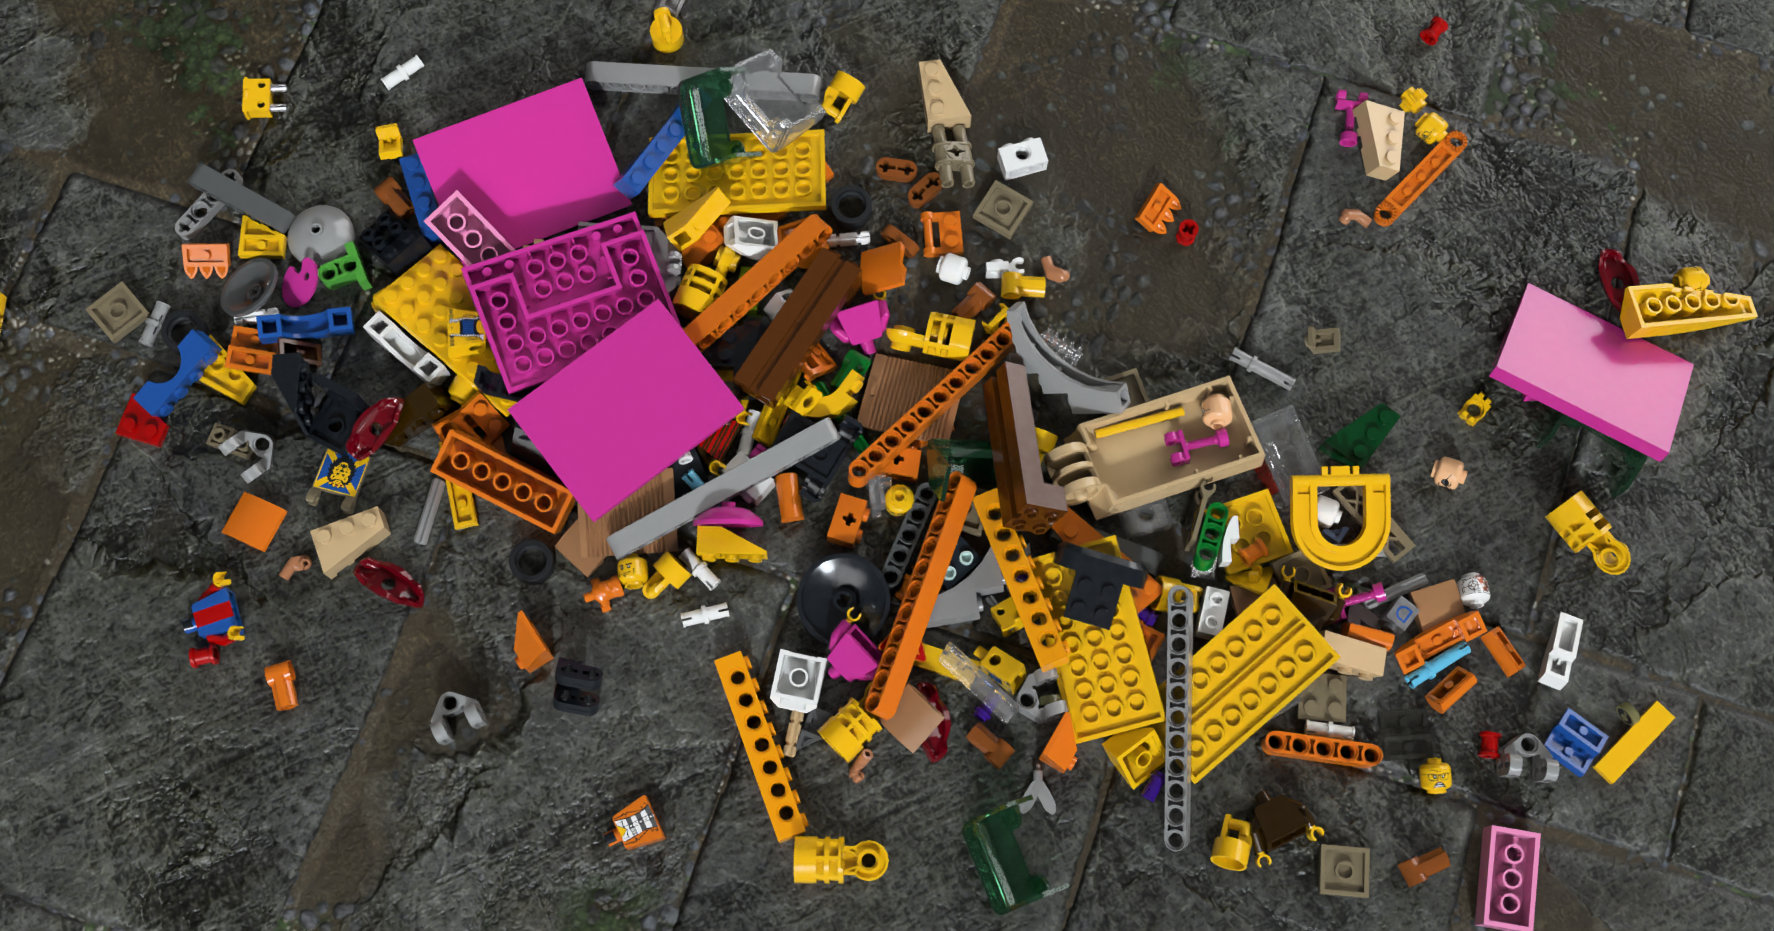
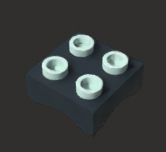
(962, 564)

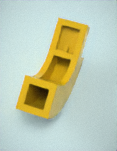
(834, 404)

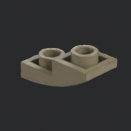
(221, 433)

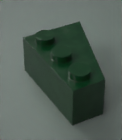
(1360, 438)

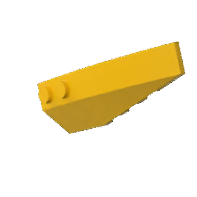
(1676, 310)

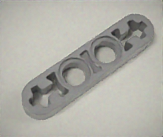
(203, 201)

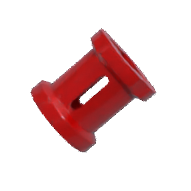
(1434, 30)
(1188, 226)
(204, 656)
(1489, 745)

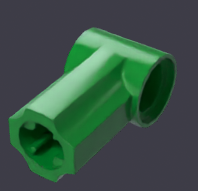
(852, 360)

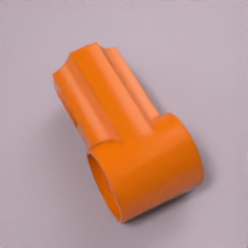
(280, 679)

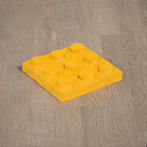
(1256, 520)

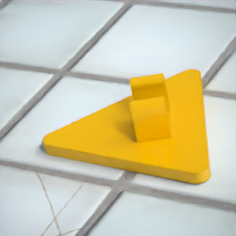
(1254, 580)

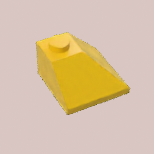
(1136, 754)

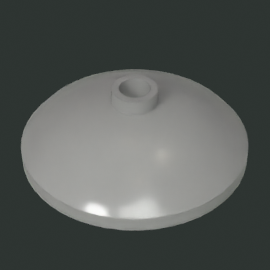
(326, 244)

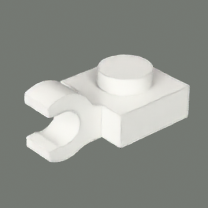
(997, 266)

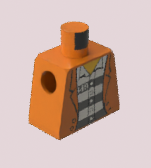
(635, 826)

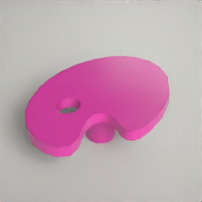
(296, 287)

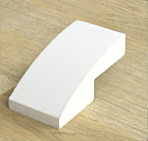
(1229, 537)

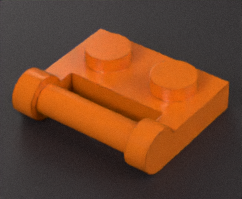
(949, 233)
(820, 363)
(483, 415)

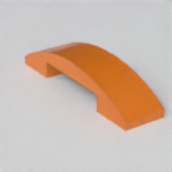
(1438, 638)

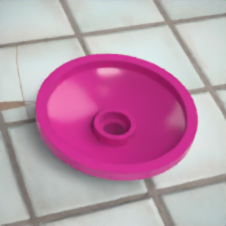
(728, 517)

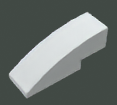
(1560, 651)

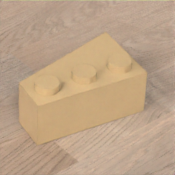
(940, 97)
(1381, 138)
(349, 538)
(1357, 657)

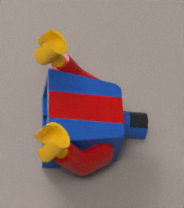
(216, 614)

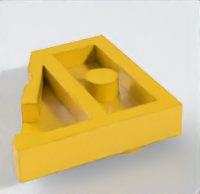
(260, 241)

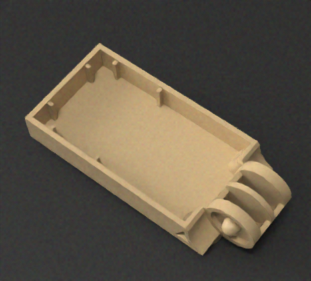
(1136, 465)

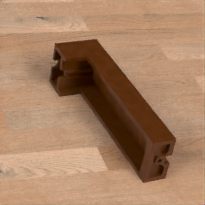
(799, 327)
(1023, 496)

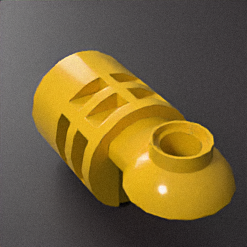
(704, 285)
(936, 335)
(1584, 525)
(850, 728)
(831, 860)

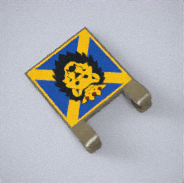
(339, 477)
(1200, 507)

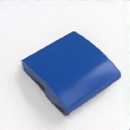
(1574, 742)

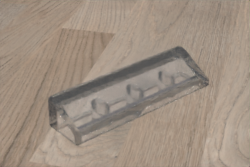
(978, 683)

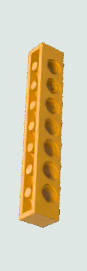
(1047, 656)
(727, 668)

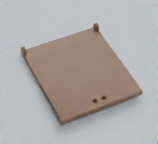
(896, 389)
(644, 501)

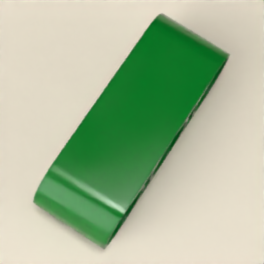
(1215, 528)

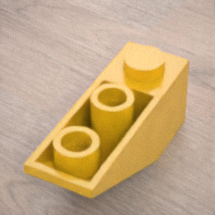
(695, 219)
(720, 543)

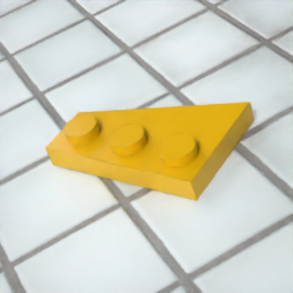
(228, 381)

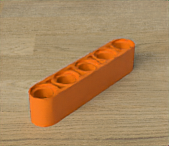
(1332, 746)

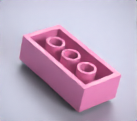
(466, 231)
(1507, 879)

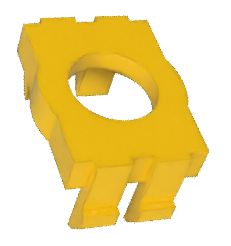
(992, 327)
(810, 390)
(1482, 404)

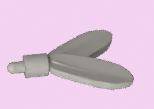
(1358, 612)
(1039, 789)

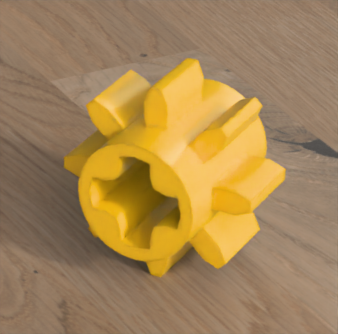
(1413, 100)

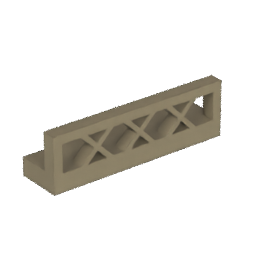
(1396, 535)

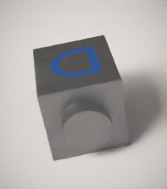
(1398, 616)

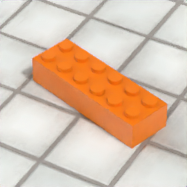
(504, 480)

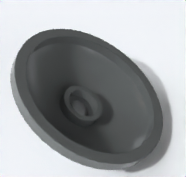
(249, 287)

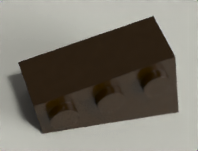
(420, 410)

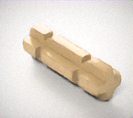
(793, 733)

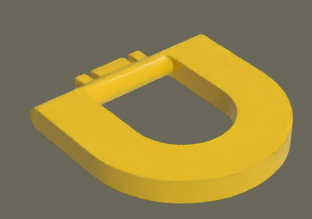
(1375, 517)

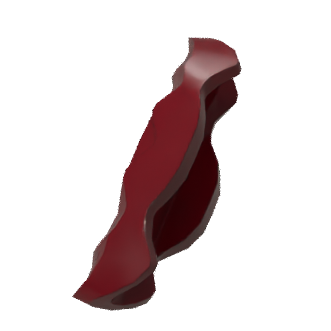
(1612, 266)
(362, 439)
(373, 573)
(936, 743)

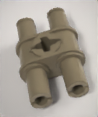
(953, 156)

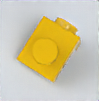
(389, 141)

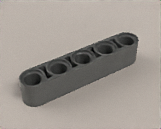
(240, 198)
(912, 526)
(1134, 551)

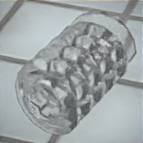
(1064, 350)

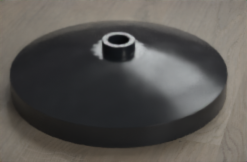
(838, 575)

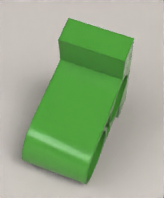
(340, 269)

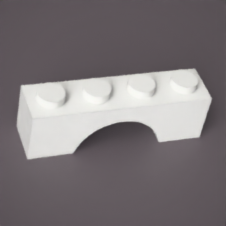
(405, 350)

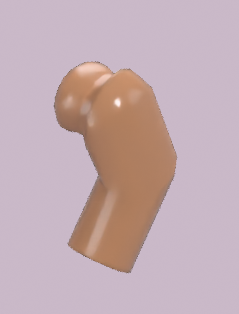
(1355, 214)
(1054, 273)
(295, 563)
(861, 761)

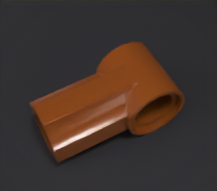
(392, 194)
(977, 299)
(994, 749)
(1419, 868)

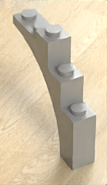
(1056, 376)
(961, 602)

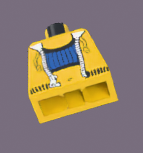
(464, 333)
(1009, 671)

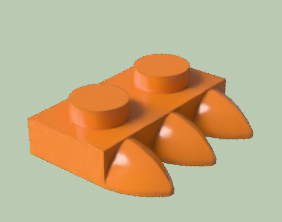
(1157, 209)
(206, 257)

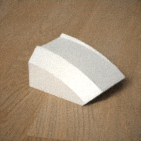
(751, 236)
(798, 681)

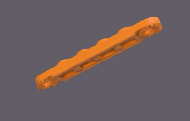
(1420, 178)

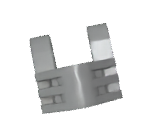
(242, 437)
(1050, 711)
(439, 723)
(1511, 762)

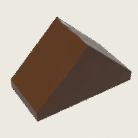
(310, 351)

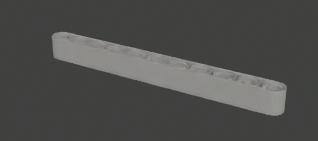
(665, 79)
(723, 488)
(1172, 728)

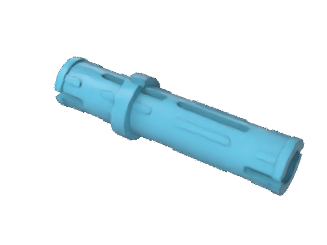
(1430, 668)

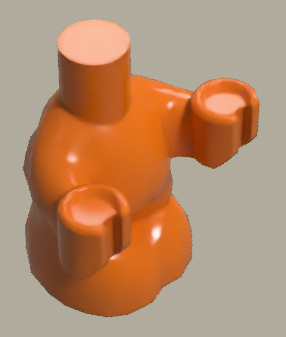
(604, 591)

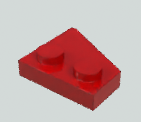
(141, 426)

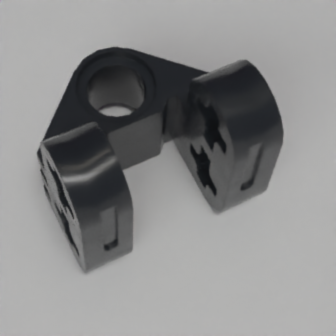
(570, 679)

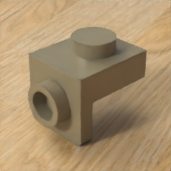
(1323, 340)

